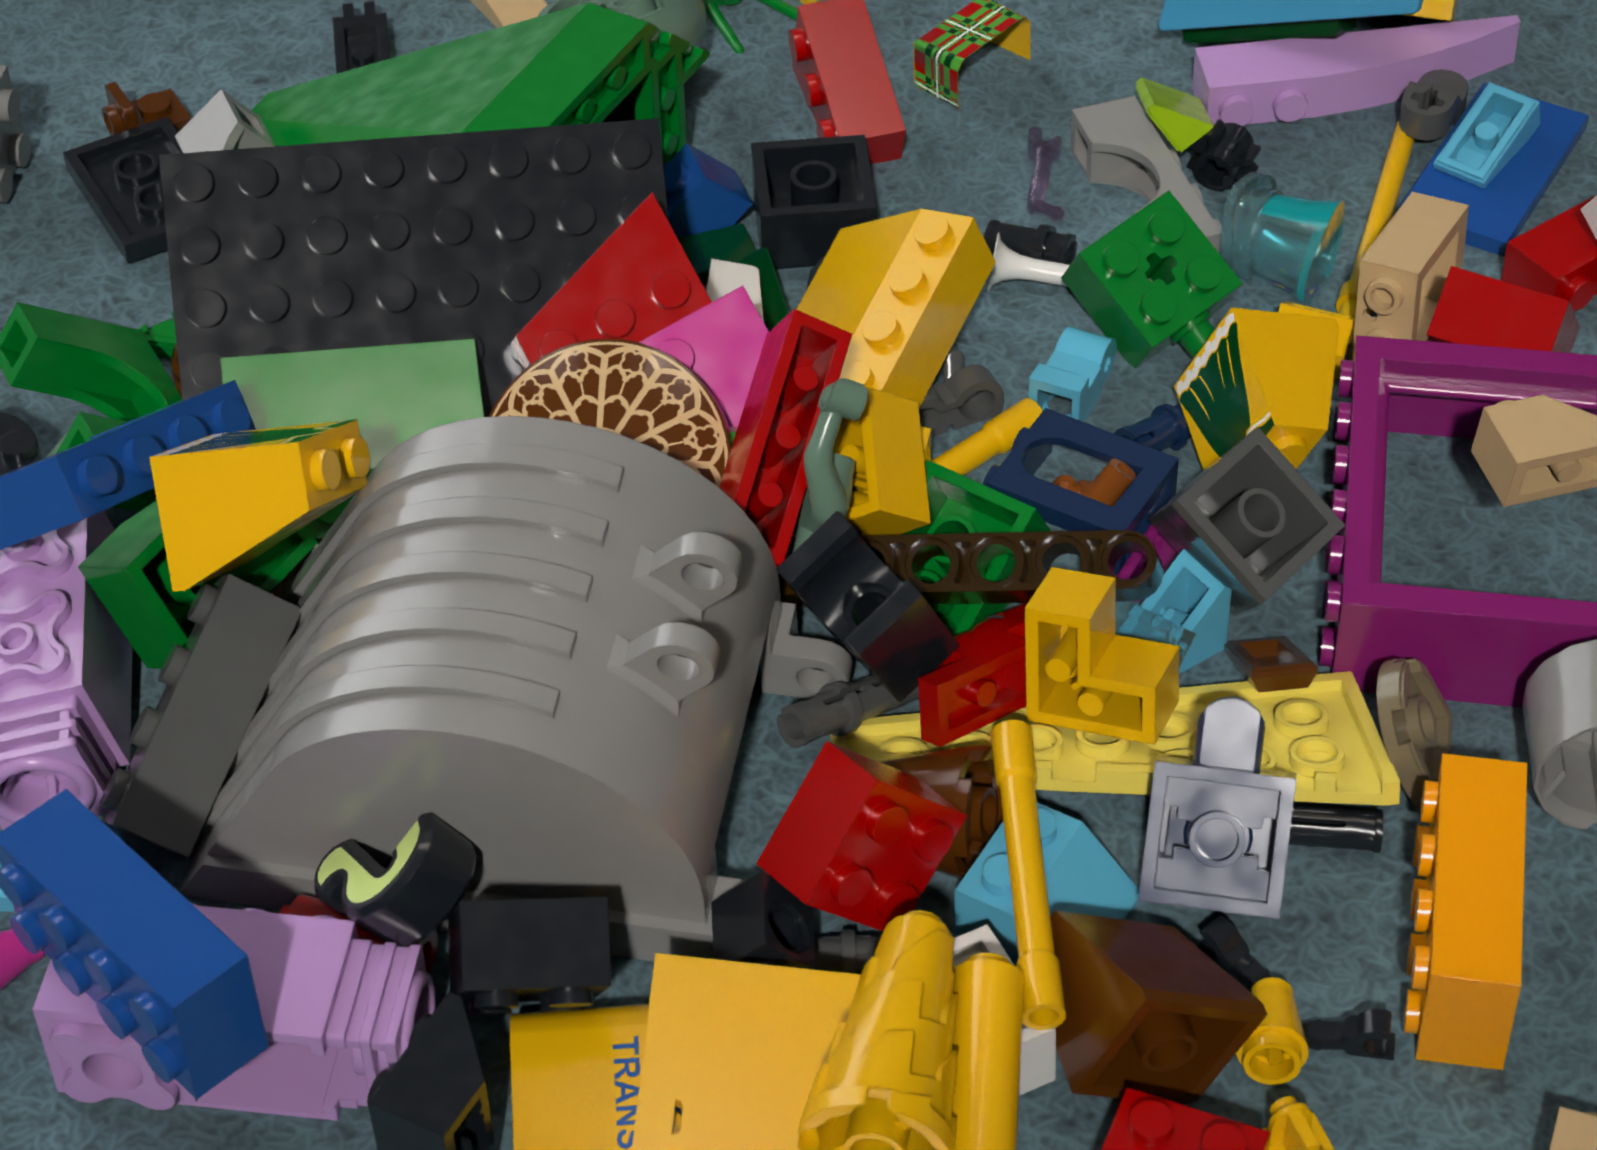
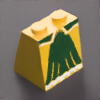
(1261, 374)
(249, 490)

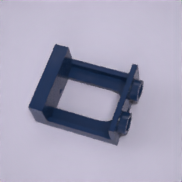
(1072, 511)

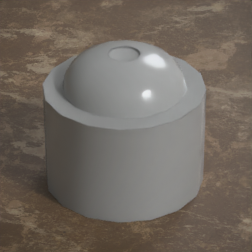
(1563, 734)

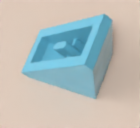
(1196, 601)

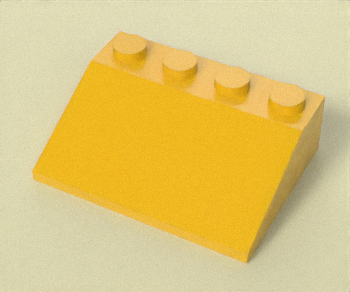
(901, 294)

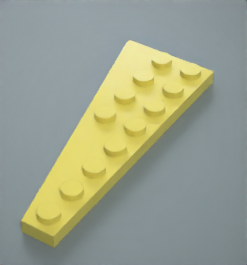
(1309, 731)

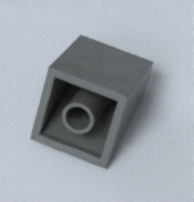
(1249, 520)

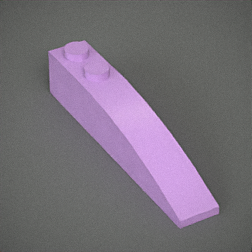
(1342, 72)

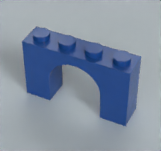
(110, 464)

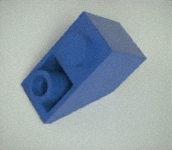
(702, 193)

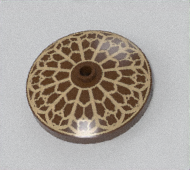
(629, 393)

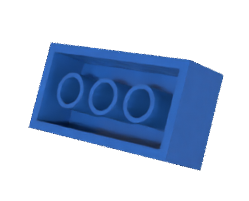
(131, 945)

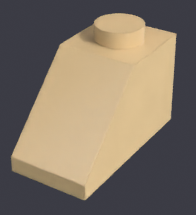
(1536, 449)

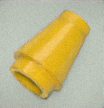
(1276, 1036)

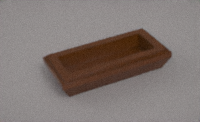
(1271, 663)

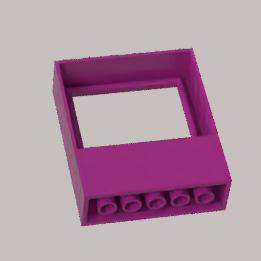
(1470, 641)

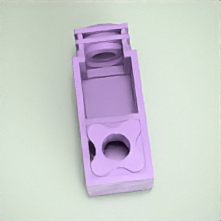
(59, 674)
(328, 1007)

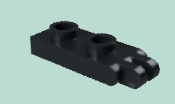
(360, 38)

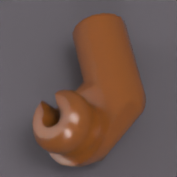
(1106, 487)

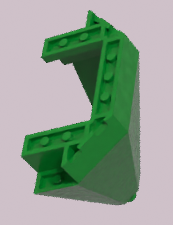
(529, 74)

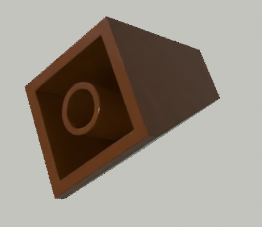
(1145, 1009)

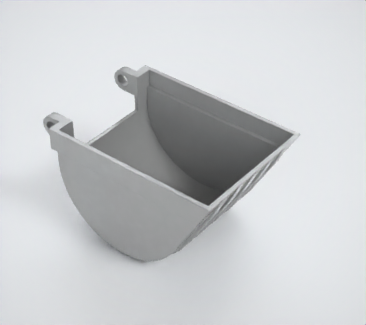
(537, 654)

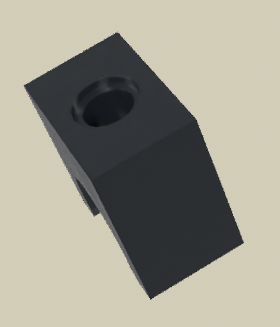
(868, 607)

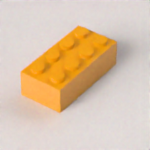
(1467, 912)

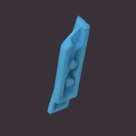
(1226, 13)

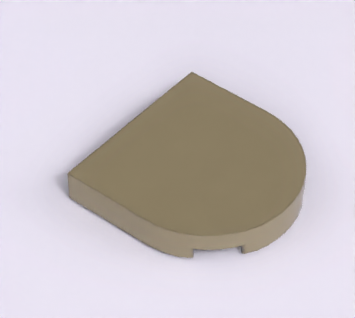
(1413, 723)

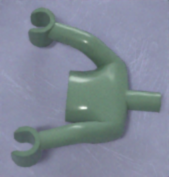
(828, 473)

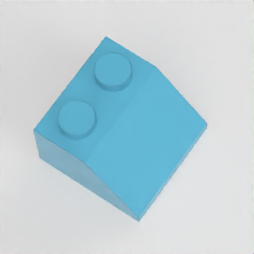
(1078, 880)

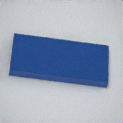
(1510, 198)

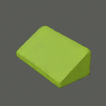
(1174, 112)

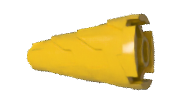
(894, 1057)

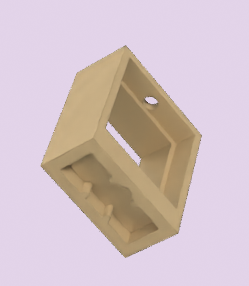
(1408, 268)

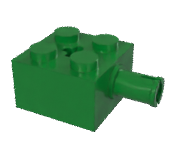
(1186, 286)

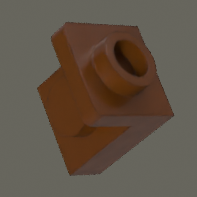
(124, 115)

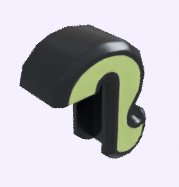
(410, 894)

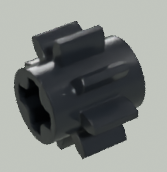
(1224, 155)

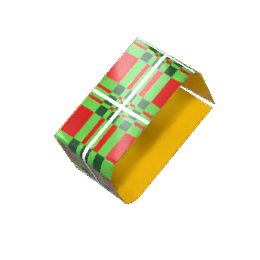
(947, 45)

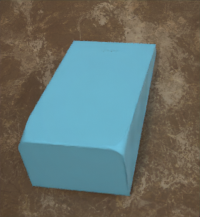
(1489, 135)

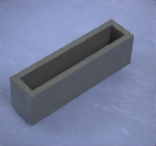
(200, 716)

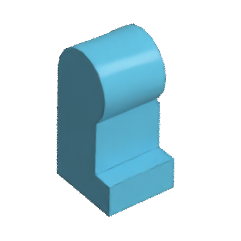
(1074, 371)

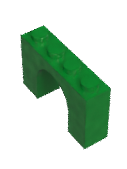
(89, 363)

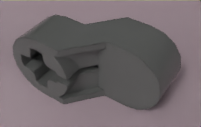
(1433, 104)

